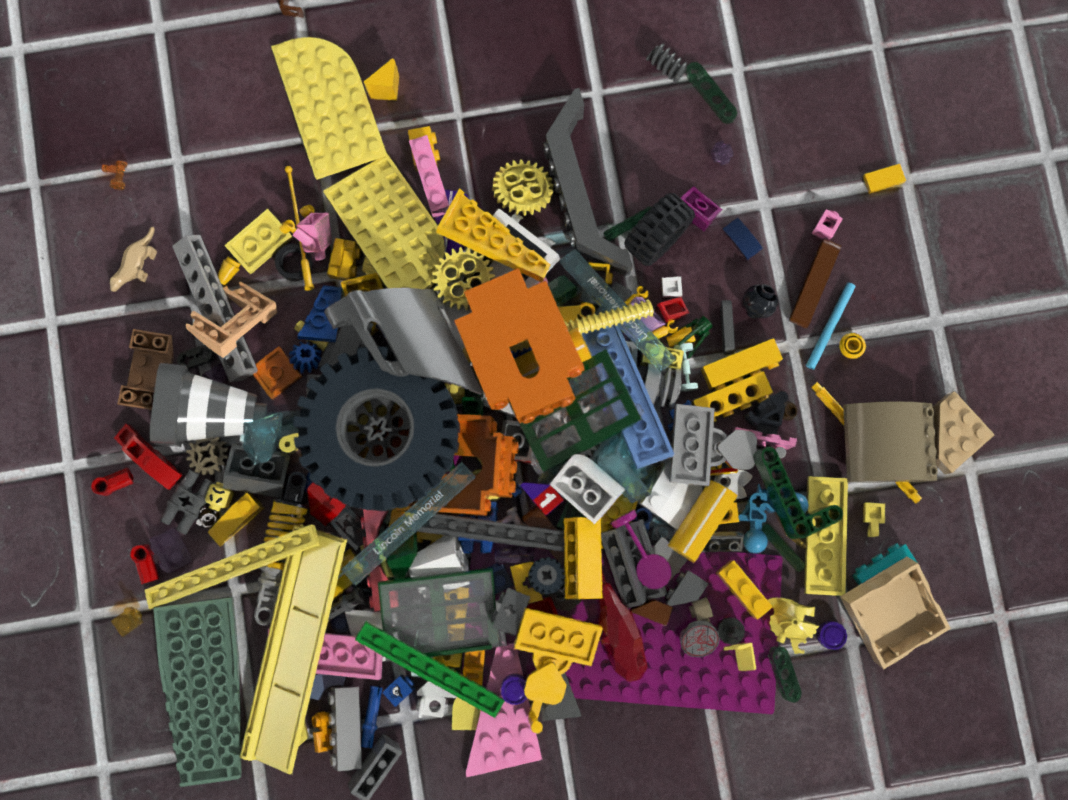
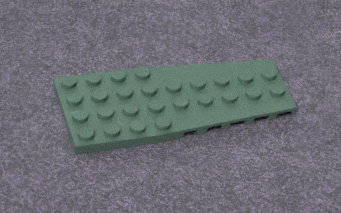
(201, 687)

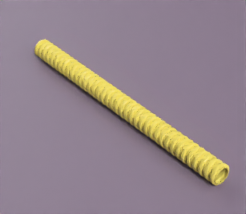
(598, 321)

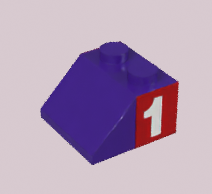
(543, 496)

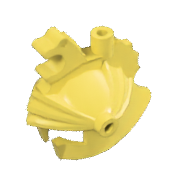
(790, 623)

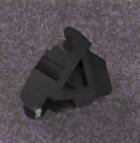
(768, 414)

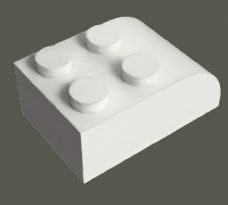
(587, 487)

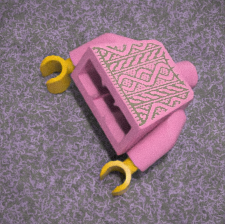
(312, 232)

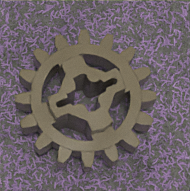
(203, 460)

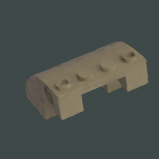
(890, 442)

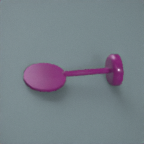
(652, 569)

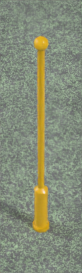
(304, 262)

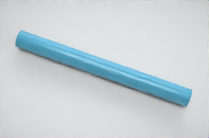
(830, 326)

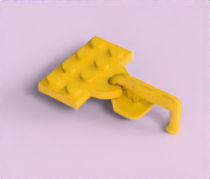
(553, 641)

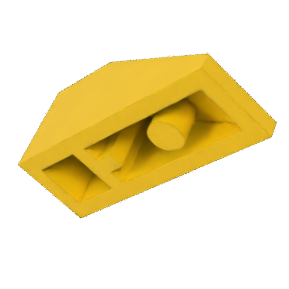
(235, 518)

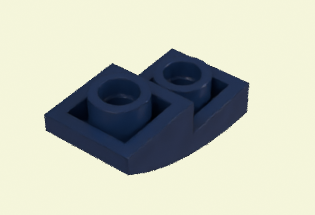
(742, 238)

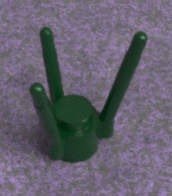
(700, 326)

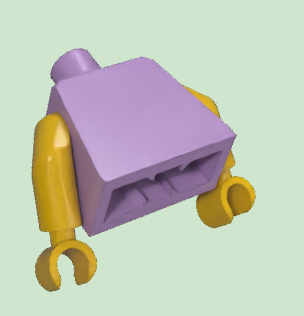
(654, 323)

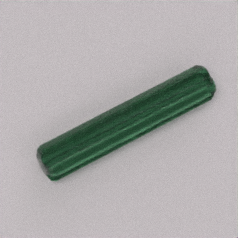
(625, 225)
(783, 548)

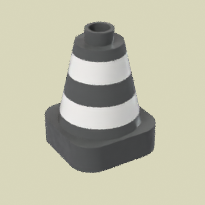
(198, 408)

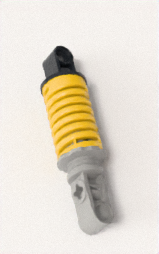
(289, 512)

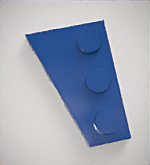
(317, 324)

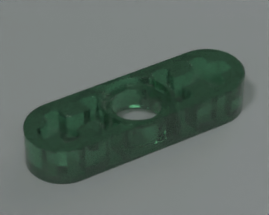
(784, 689)

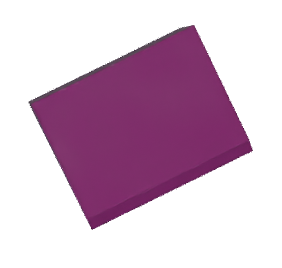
(704, 208)

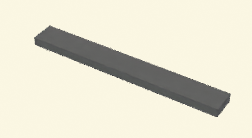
(494, 532)

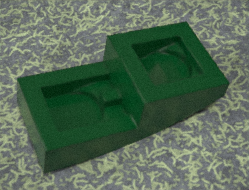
(472, 403)

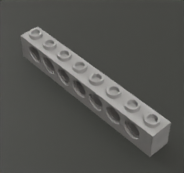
(212, 301)

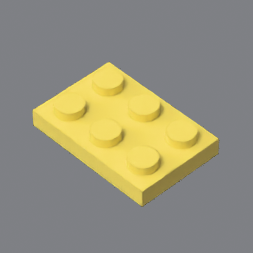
(258, 241)

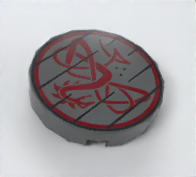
(699, 638)

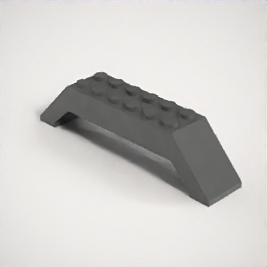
(573, 194)

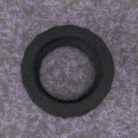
(285, 250)

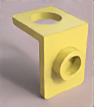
(744, 656)

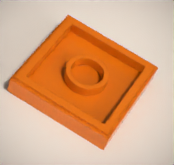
(276, 373)

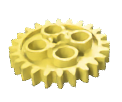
(523, 182)
(457, 262)

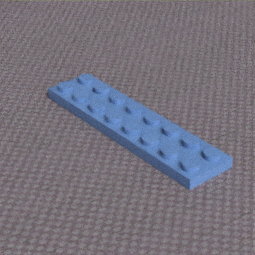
(647, 438)

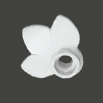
(735, 482)

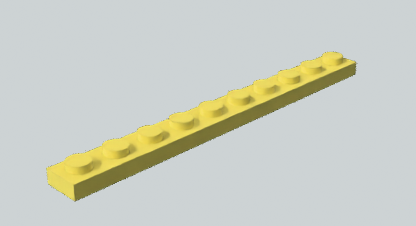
(232, 566)

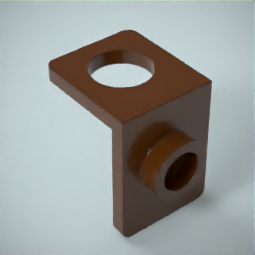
(285, 9)

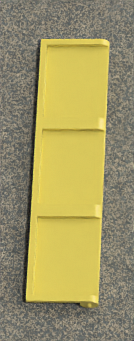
(292, 653)

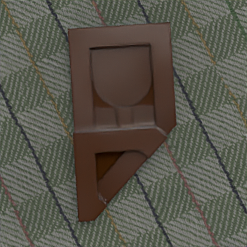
(654, 611)

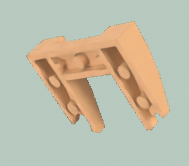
(223, 339)

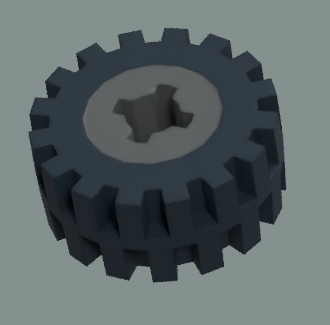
(546, 582)

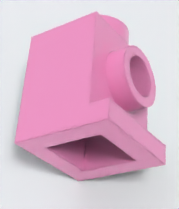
(832, 219)

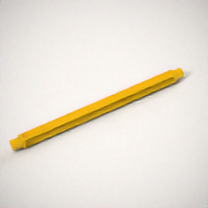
(838, 411)

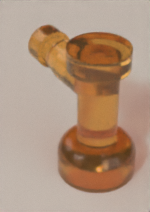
(119, 169)

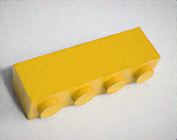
(741, 364)

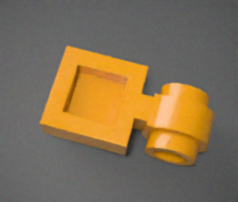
(321, 737)

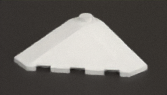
(670, 500)

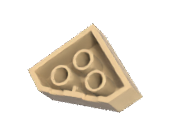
(957, 432)

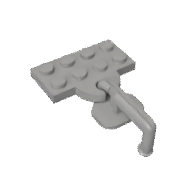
(697, 448)

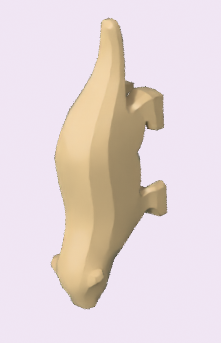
(133, 262)

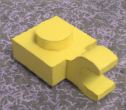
(874, 515)

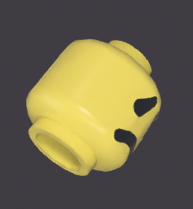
(218, 496)

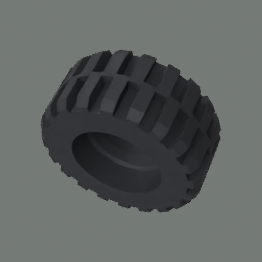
(659, 229)

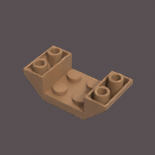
(149, 351)

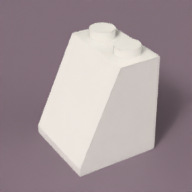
(440, 558)

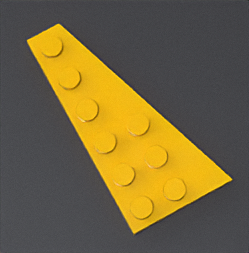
(486, 235)

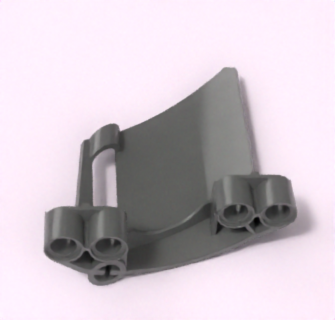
(413, 331)

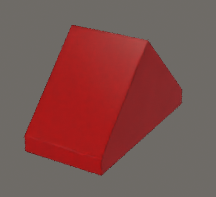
(672, 310)

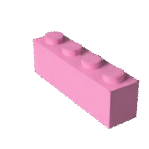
(429, 176)

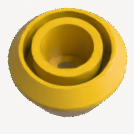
(852, 345)

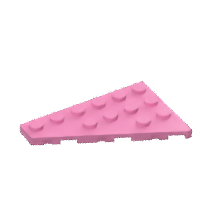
(507, 737)

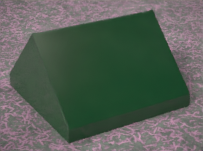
(403, 557)

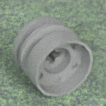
(663, 385)

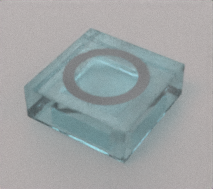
(661, 530)

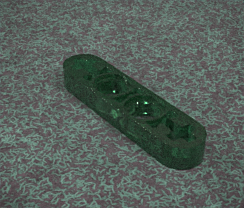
(710, 93)

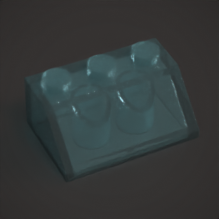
(617, 462)

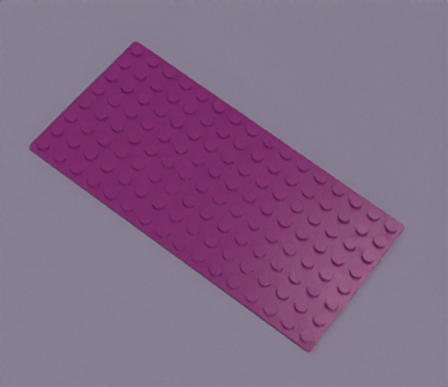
(672, 674)

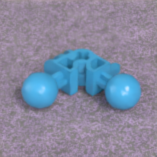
(755, 539)

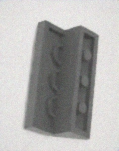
(623, 561)

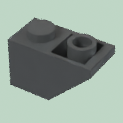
(688, 589)

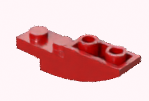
(146, 457)

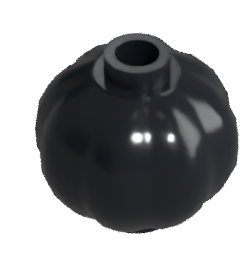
(760, 301)

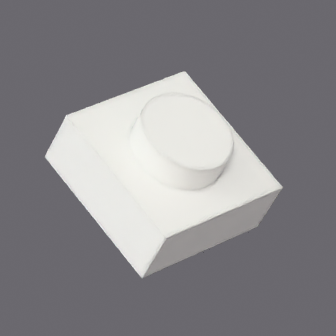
(671, 287)

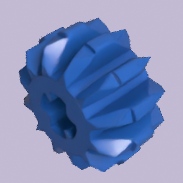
(305, 350)

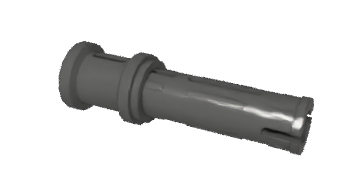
(346, 604)

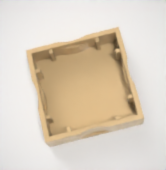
(895, 612)

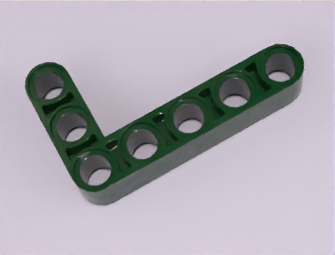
(790, 499)

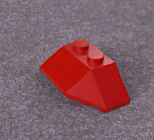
(323, 506)

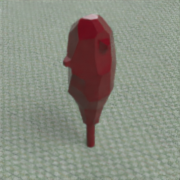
(620, 636)

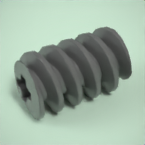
(667, 63)

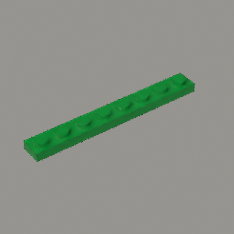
(429, 669)

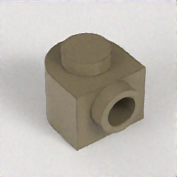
(701, 609)

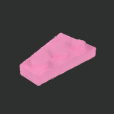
(772, 440)

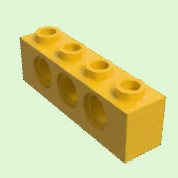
(757, 382)

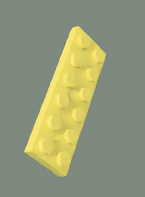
(827, 548)

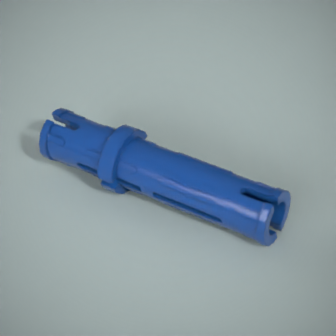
(369, 725)

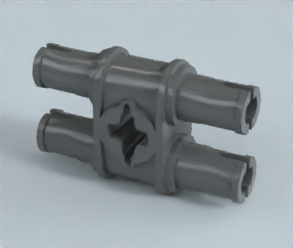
(176, 503)

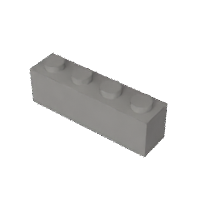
(345, 728)

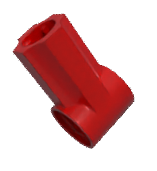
(113, 482)
(145, 566)

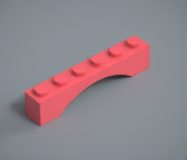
(372, 523)

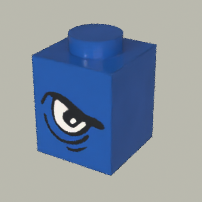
(399, 689)

